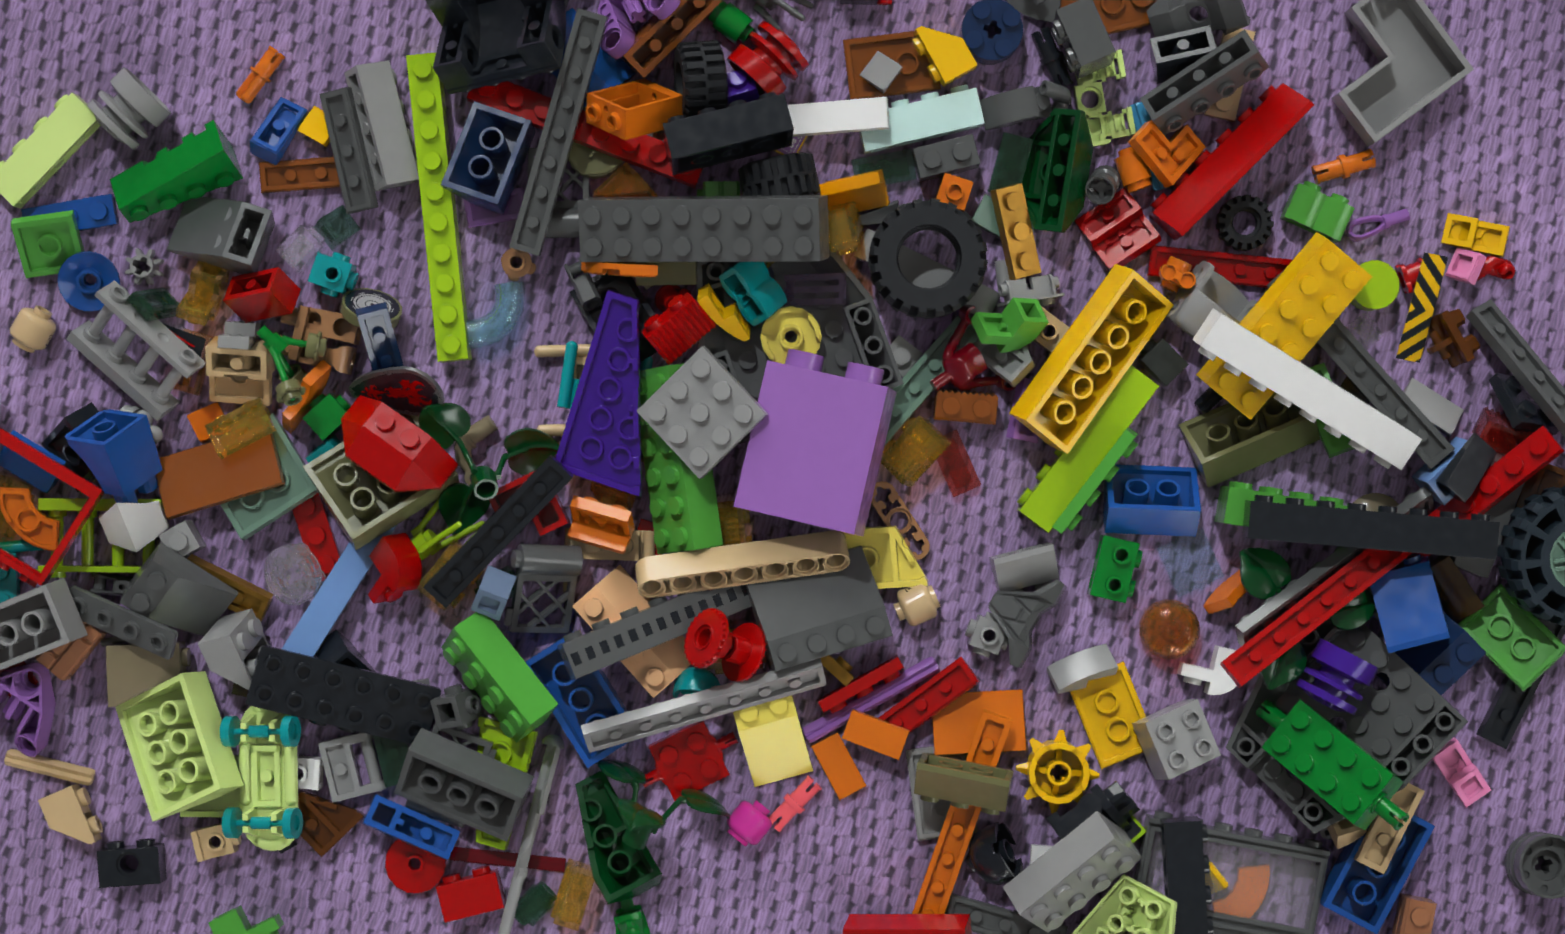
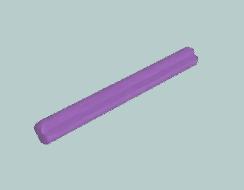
(880, 695)

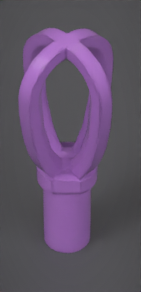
(1385, 222)

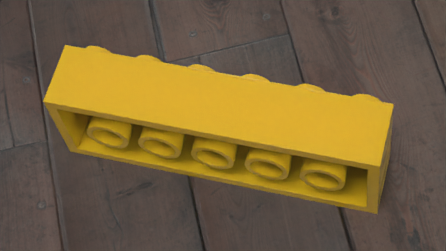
(1292, 315)
(1091, 358)

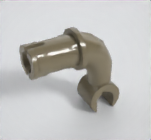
(476, 433)

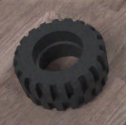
(936, 217)

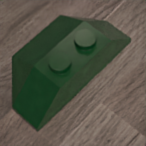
(1058, 170)

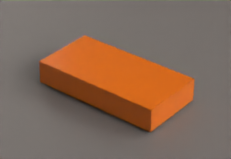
(875, 734)
(838, 765)

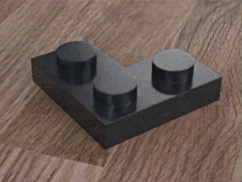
(1519, 409)

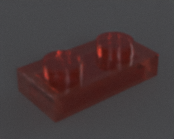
(957, 466)

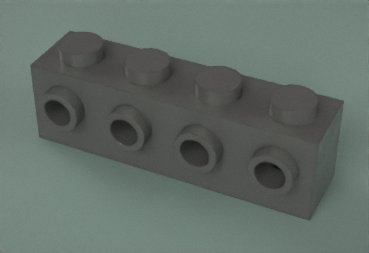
(1204, 83)

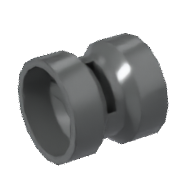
(1100, 191)

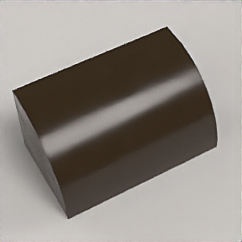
(1454, 591)

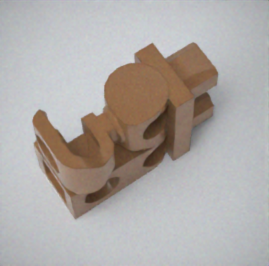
(333, 327)

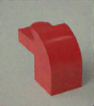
(398, 565)

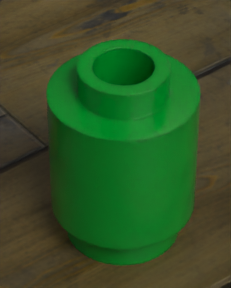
(731, 22)

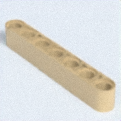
(742, 564)

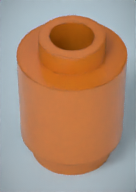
(1132, 170)

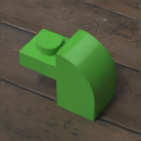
(1014, 327)
(236, 922)

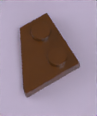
(325, 821)

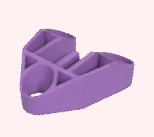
(619, 32)
(41, 701)

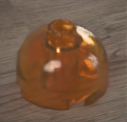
(1169, 629)

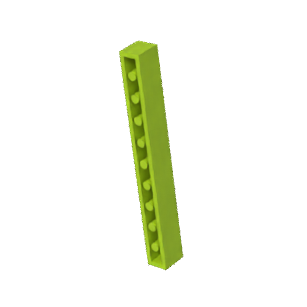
(438, 210)

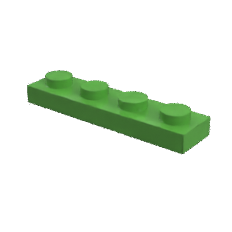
(1105, 471)

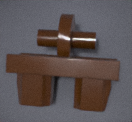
(1449, 340)

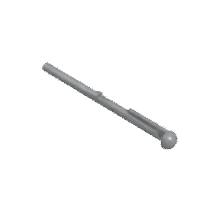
(553, 746)

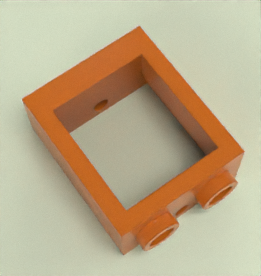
(632, 108)

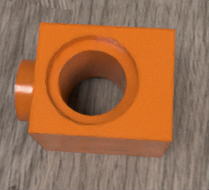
(954, 190)

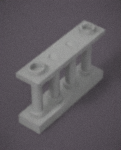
(120, 367)

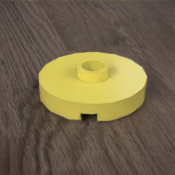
(785, 320)

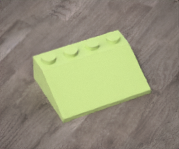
(178, 745)

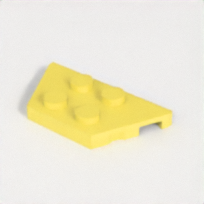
(888, 557)

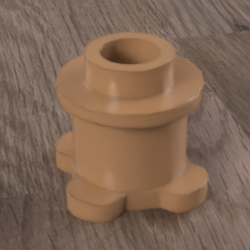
(515, 273)

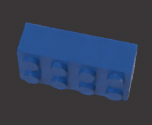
(577, 699)
(1365, 893)

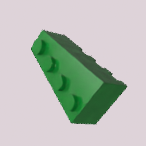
(177, 174)

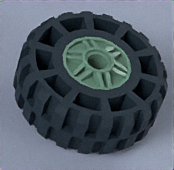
(1535, 555)

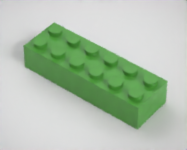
(680, 503)

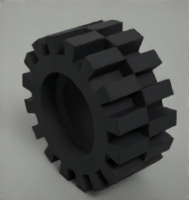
(1262, 218)

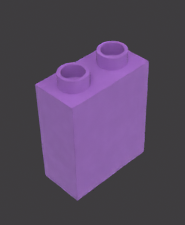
(818, 444)

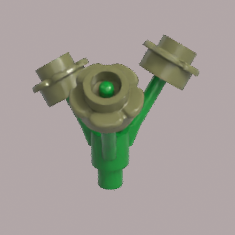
(291, 376)

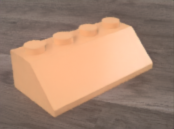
(618, 593)

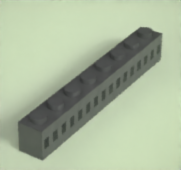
(644, 628)

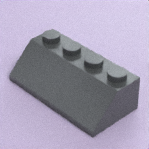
(463, 784)

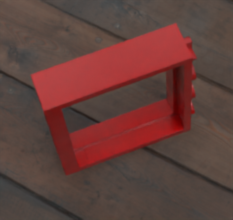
(28, 573)

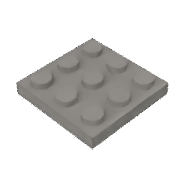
(702, 412)

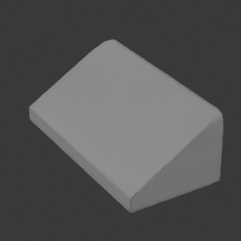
(1436, 408)

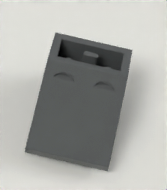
(223, 233)

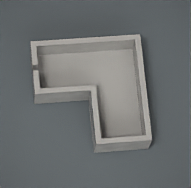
(1413, 68)

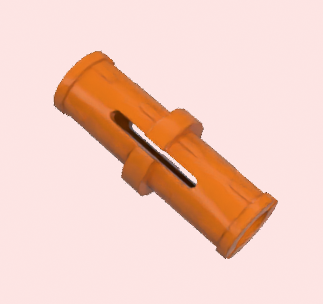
(1343, 166)

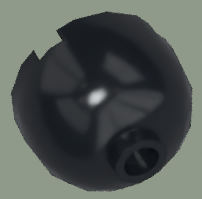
(993, 855)

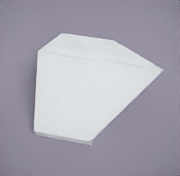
(133, 524)

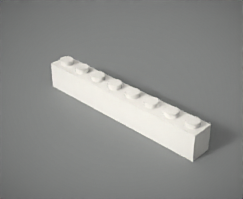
(1306, 389)

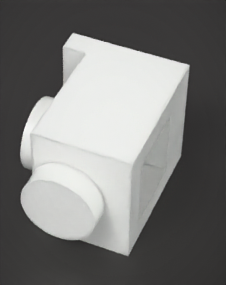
(313, 772)

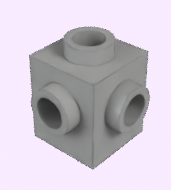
(975, 632)

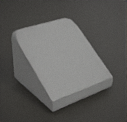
(881, 71)

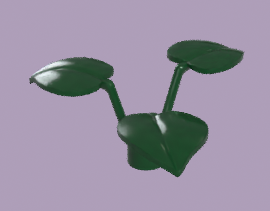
(463, 503)
(1262, 576)
(644, 821)

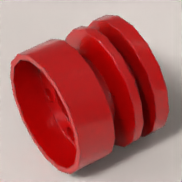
(769, 59)

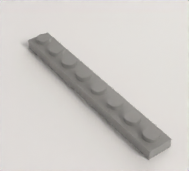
(702, 705)

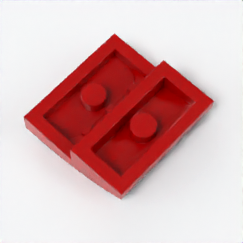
(1118, 230)

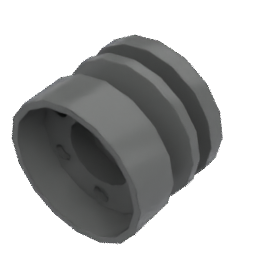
(1521, 863)

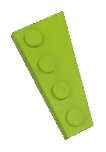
(508, 752)

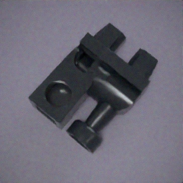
(1110, 802)

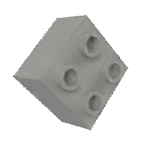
(1176, 739)

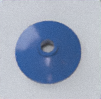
(73, 283)

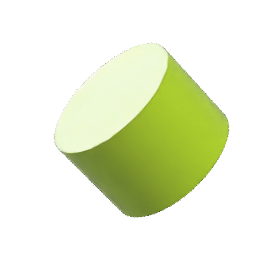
(1380, 289)

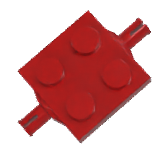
(689, 759)

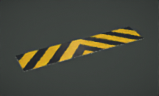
(1422, 307)

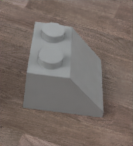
(1025, 568)

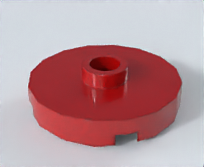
(409, 878)

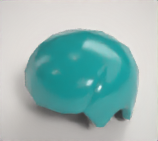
(694, 680)

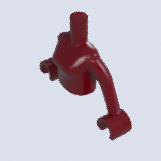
(965, 364)

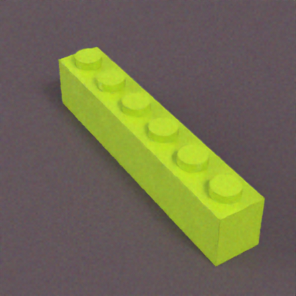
(1070, 471)

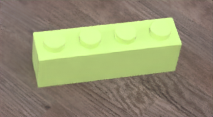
(46, 149)

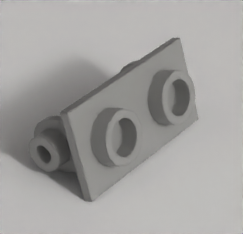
(1042, 288)

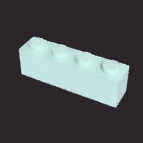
(926, 119)

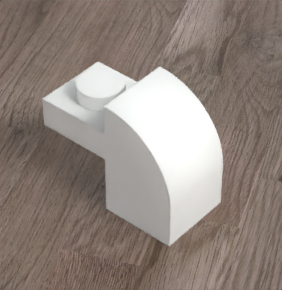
(1216, 678)

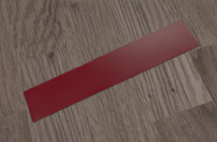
(506, 859)

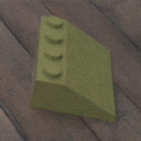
(359, 500)

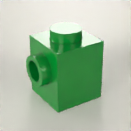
(326, 415)

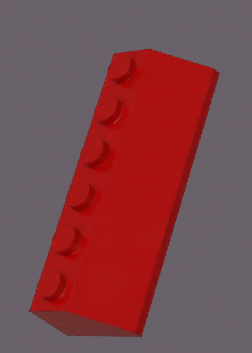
(1230, 160)

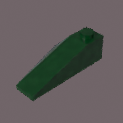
(615, 867)

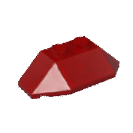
(394, 448)

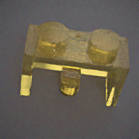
(573, 895)

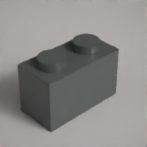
(945, 157)

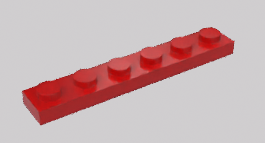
(1506, 475)

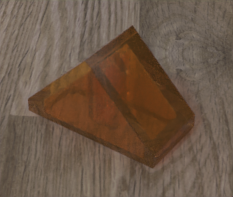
(624, 183)

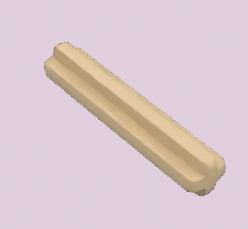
(50, 767)

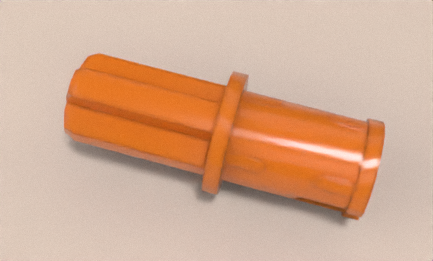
(259, 75)

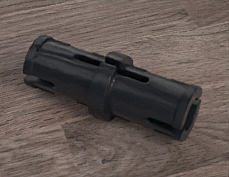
(1051, 57)

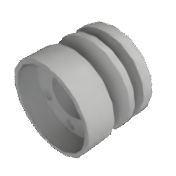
(128, 108)

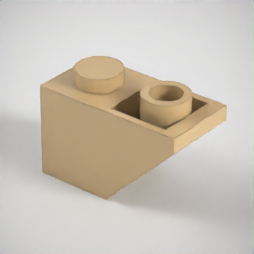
(69, 814)

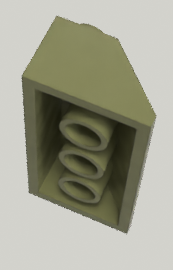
(1231, 444)

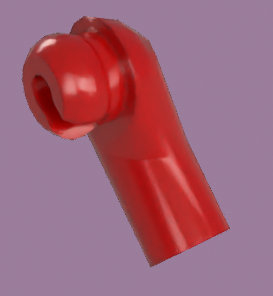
(1498, 268)

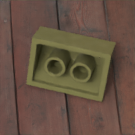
(963, 783)

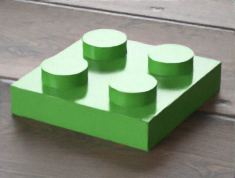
(46, 241)

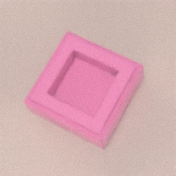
(1465, 266)

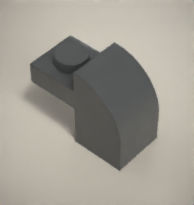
(1014, 107)

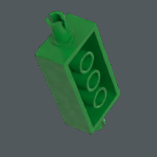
(1332, 765)

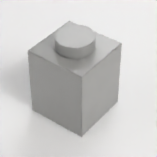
(183, 538)

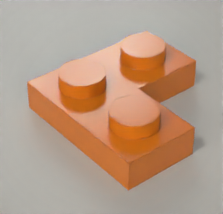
(1166, 157)

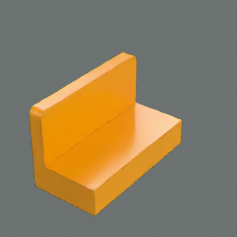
(865, 189)

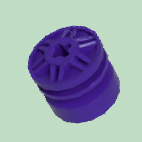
(1337, 677)

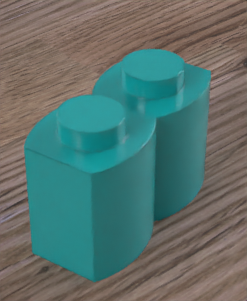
(754, 290)

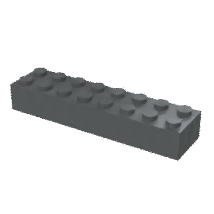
(704, 228)

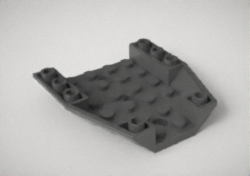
(847, 331)
(1395, 725)

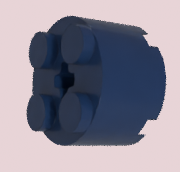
(1006, 23)

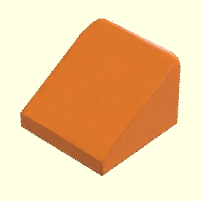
(202, 417)

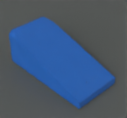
(277, 131)

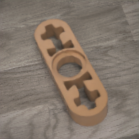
(893, 496)

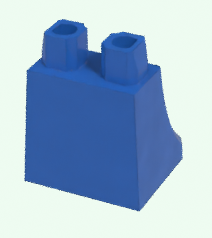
(118, 452)

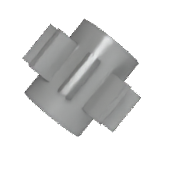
(137, 271)

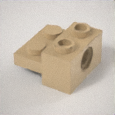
(239, 373)

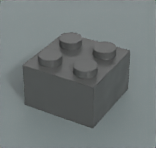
(1083, 38)

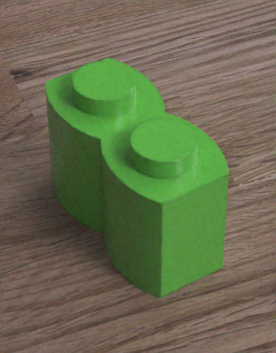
(1317, 211)

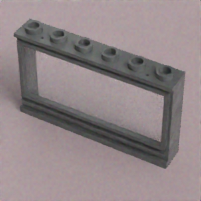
(1270, 879)

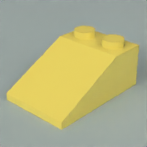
(773, 741)

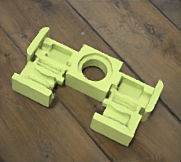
(1107, 124)

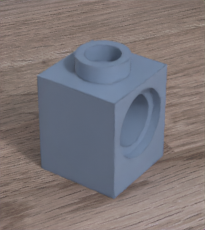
(493, 593)

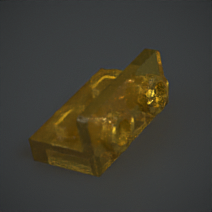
(240, 427)

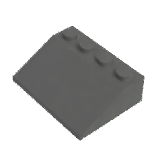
(819, 613)

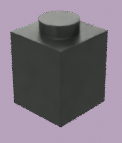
(1162, 361)

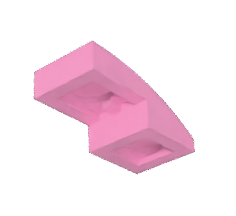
(1461, 773)

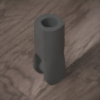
(584, 287)
(119, 584)

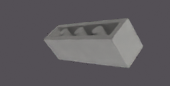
(383, 125)

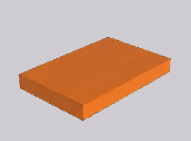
(958, 722)

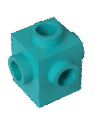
(325, 266)

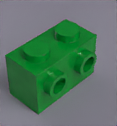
(1114, 569)

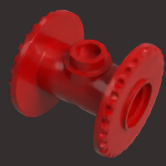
(710, 639)

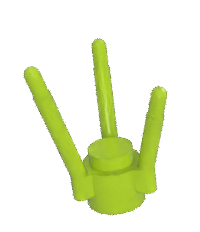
(429, 543)

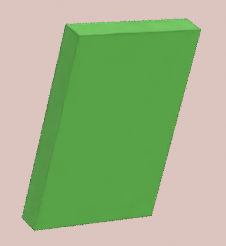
(1513, 638)

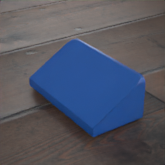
(26, 469)

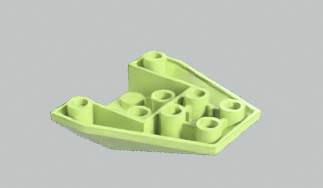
(1131, 909)

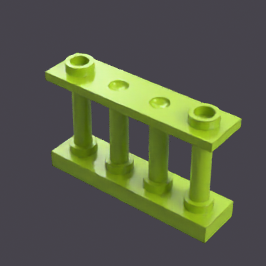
(58, 508)

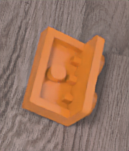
(601, 524)

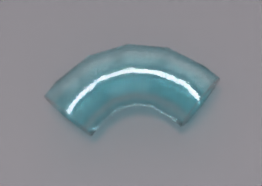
(500, 319)

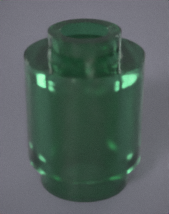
(535, 904)

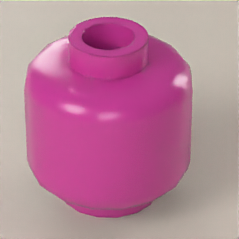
(749, 823)

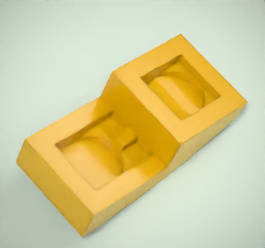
(1475, 235)
(727, 318)

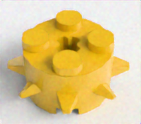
(1042, 781)

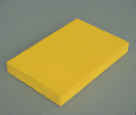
(1107, 713)

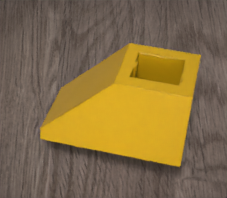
(946, 54)

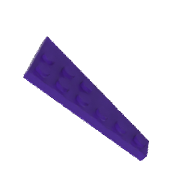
(603, 422)

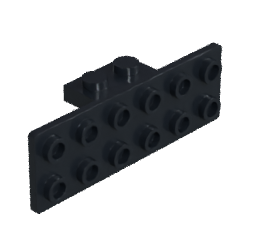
(340, 695)

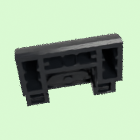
(497, 40)

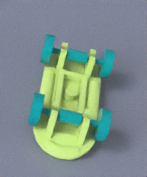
(269, 773)

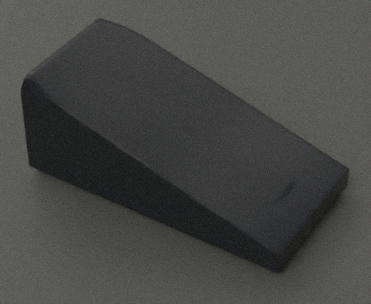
(1466, 468)

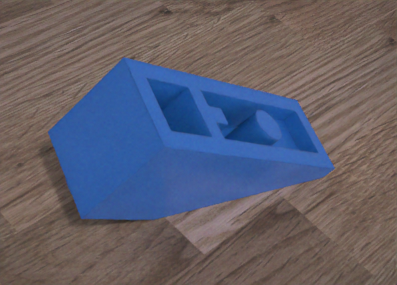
(410, 827)

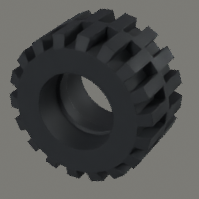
(700, 76)
(780, 176)

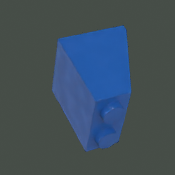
(1409, 605)

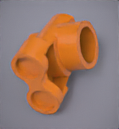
(1176, 275)

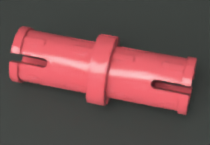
(794, 803)

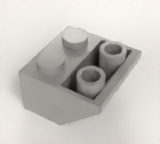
(234, 646)

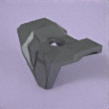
(1175, 16)
(1019, 614)

